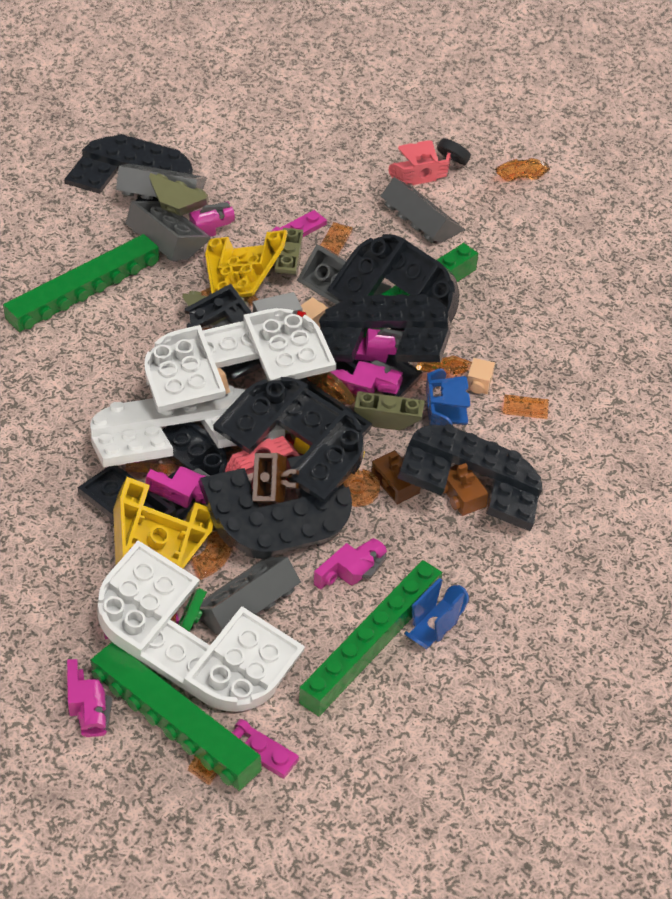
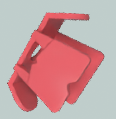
(419, 166)
(246, 460)

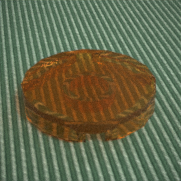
(365, 489)

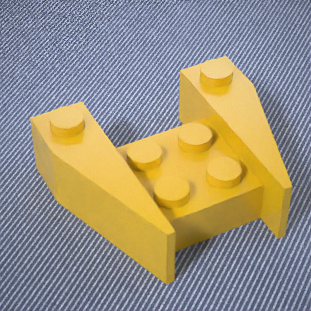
(163, 533)

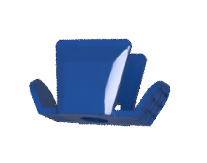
(453, 402)
(446, 611)

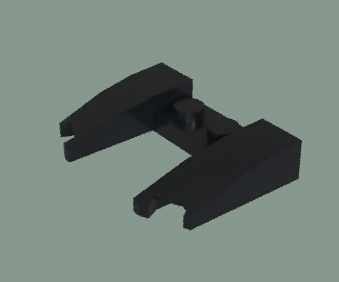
(216, 306)

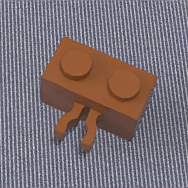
(465, 490)

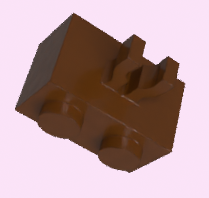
(387, 470)
(270, 478)

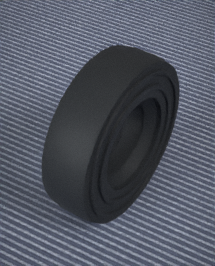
(458, 152)

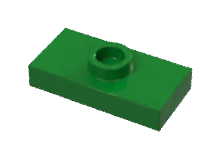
(192, 613)

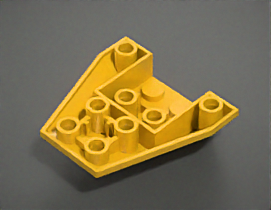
(242, 266)

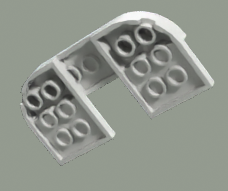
(186, 361)
(134, 432)
(229, 674)

